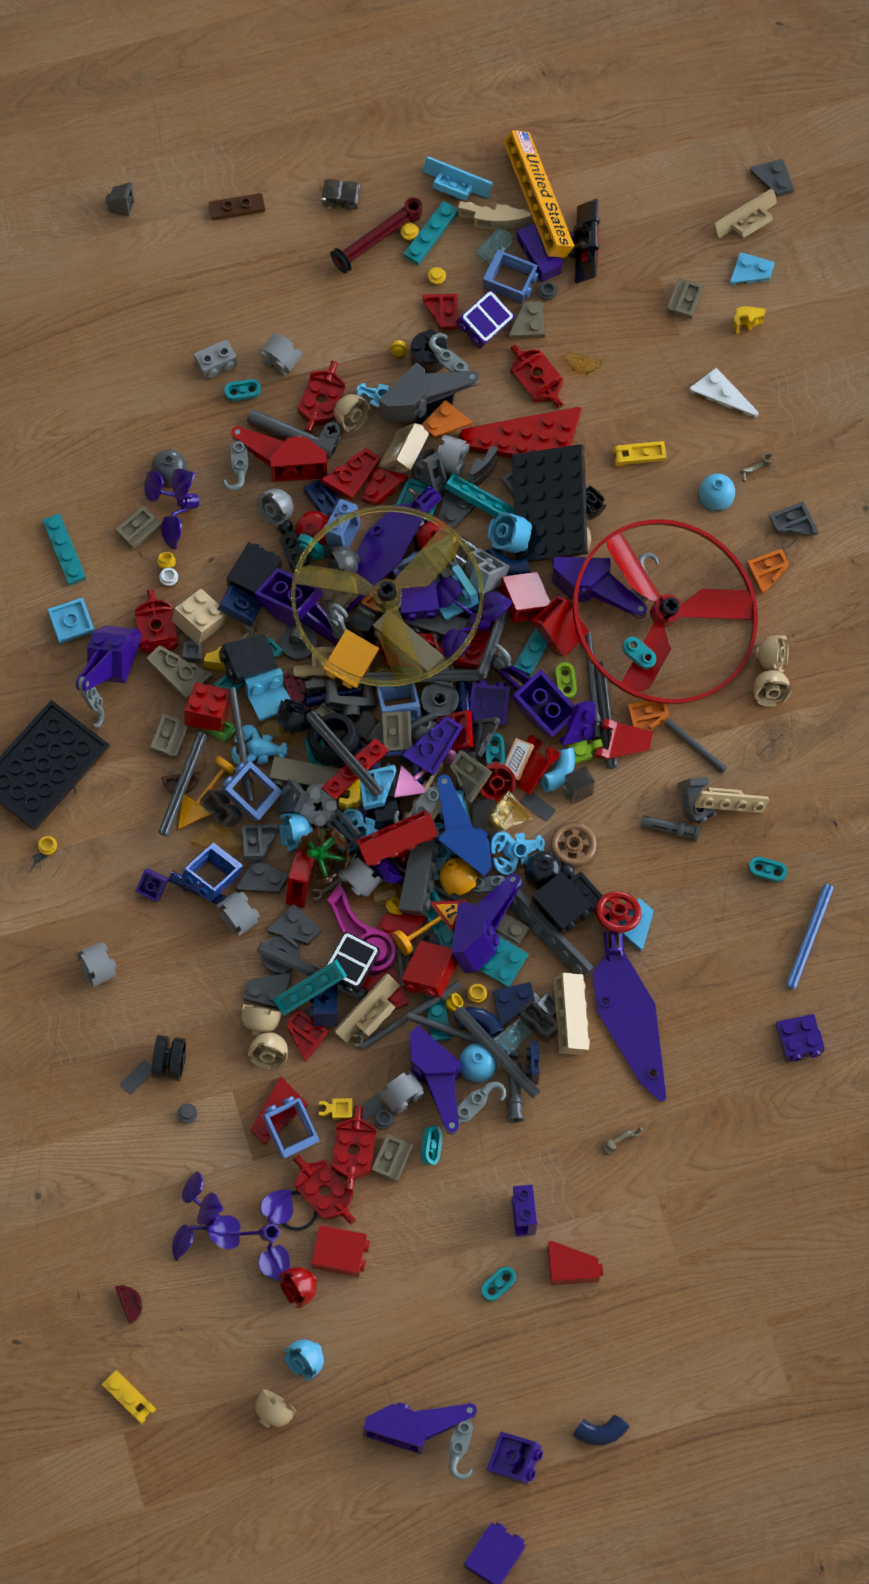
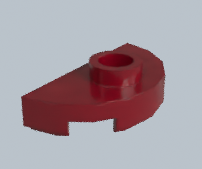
(294, 687)
(130, 1302)

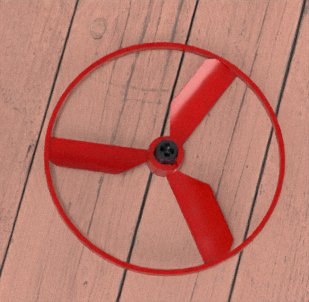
(667, 609)

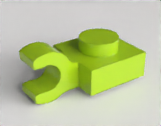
(583, 751)

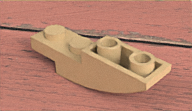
(491, 219)

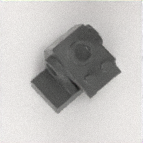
(423, 469)
(690, 791)

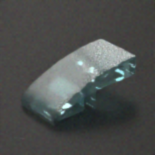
(497, 241)

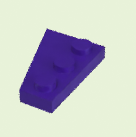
(434, 745)

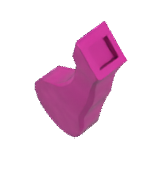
(348, 922)

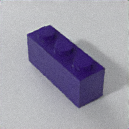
(535, 252)

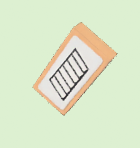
(519, 757)

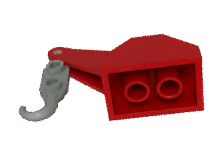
(289, 459)

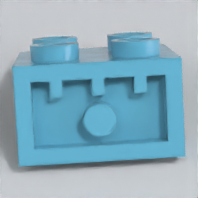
(467, 598)
(265, 693)

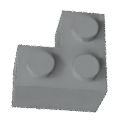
(490, 568)

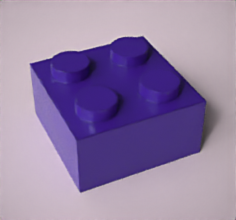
(152, 885)

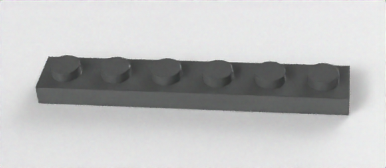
(550, 935)

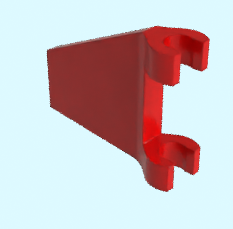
(624, 740)
(536, 765)

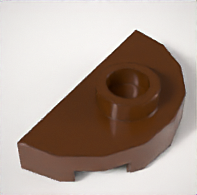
(171, 781)

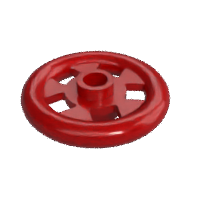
(613, 897)

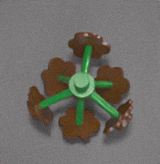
(323, 858)

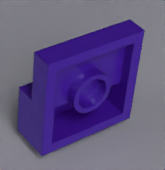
(490, 700)
(800, 1038)
(515, 1458)

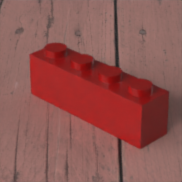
(396, 838)

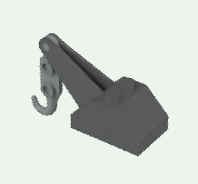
(415, 389)

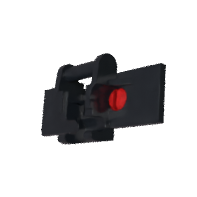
(586, 241)

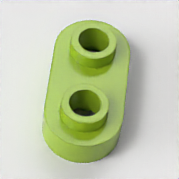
(566, 682)

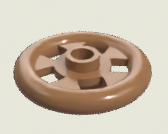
(575, 827)

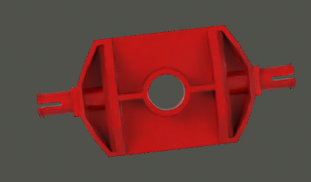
(321, 384)
(540, 388)
(151, 612)
(348, 1134)
(319, 1175)

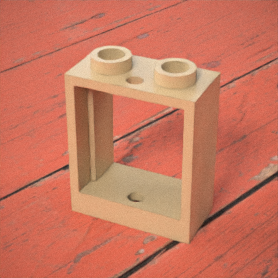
(404, 448)

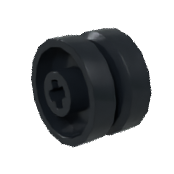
(171, 1058)

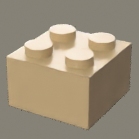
(199, 616)

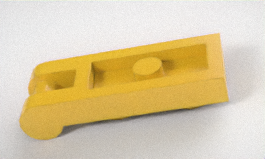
(639, 453)
(128, 1396)

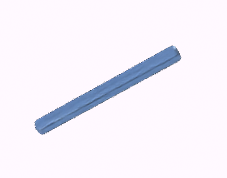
(809, 936)

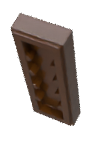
(237, 206)

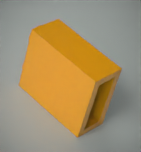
(352, 656)

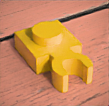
(340, 1109)

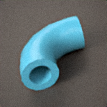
(564, 765)

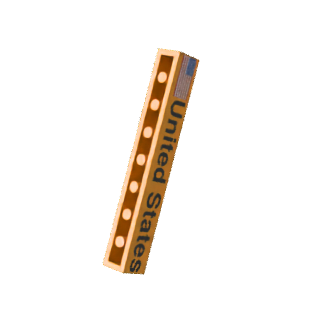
(538, 194)

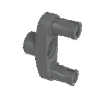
(349, 705)

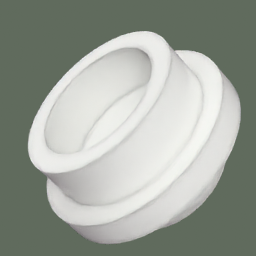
(168, 577)

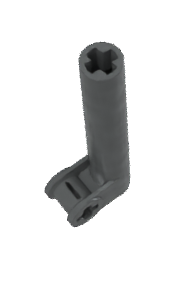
(283, 430)

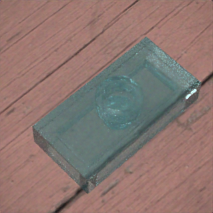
(513, 1036)

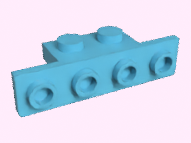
(456, 181)

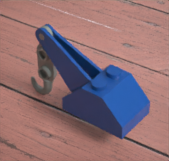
(459, 833)

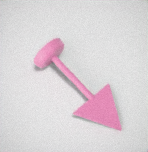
(408, 785)

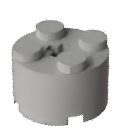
(280, 353)
(452, 454)
(317, 814)
(360, 876)
(237, 913)
(96, 964)
(401, 1092)

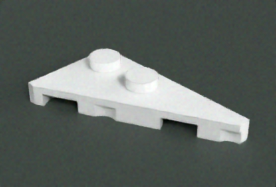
(719, 389)

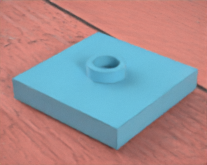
(71, 620)

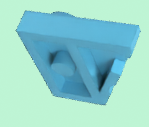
(751, 269)
(384, 778)
(638, 935)

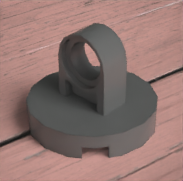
(293, 644)

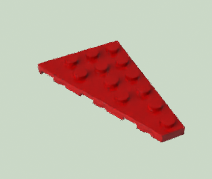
(525, 433)

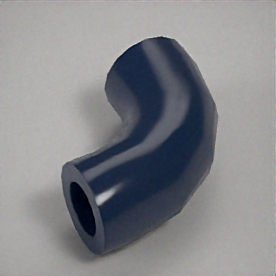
(516, 566)
(485, 1019)
(603, 1433)

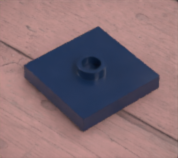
(240, 605)

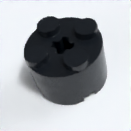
(423, 354)
(362, 622)
(384, 815)

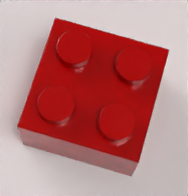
(207, 707)

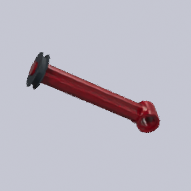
(343, 258)

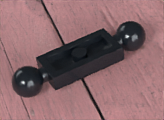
(290, 545)
(583, 886)

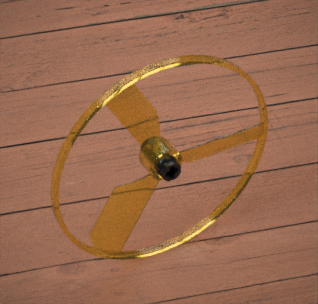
(417, 573)

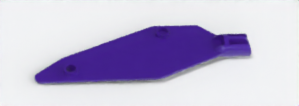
(389, 540)
(629, 1015)

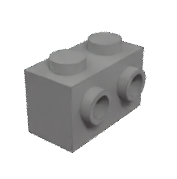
(215, 359)

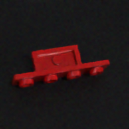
(346, 778)

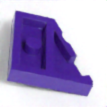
(580, 724)
(388, 872)

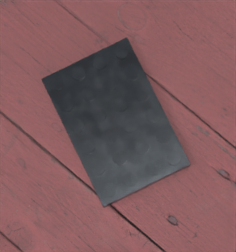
(552, 497)
(46, 763)

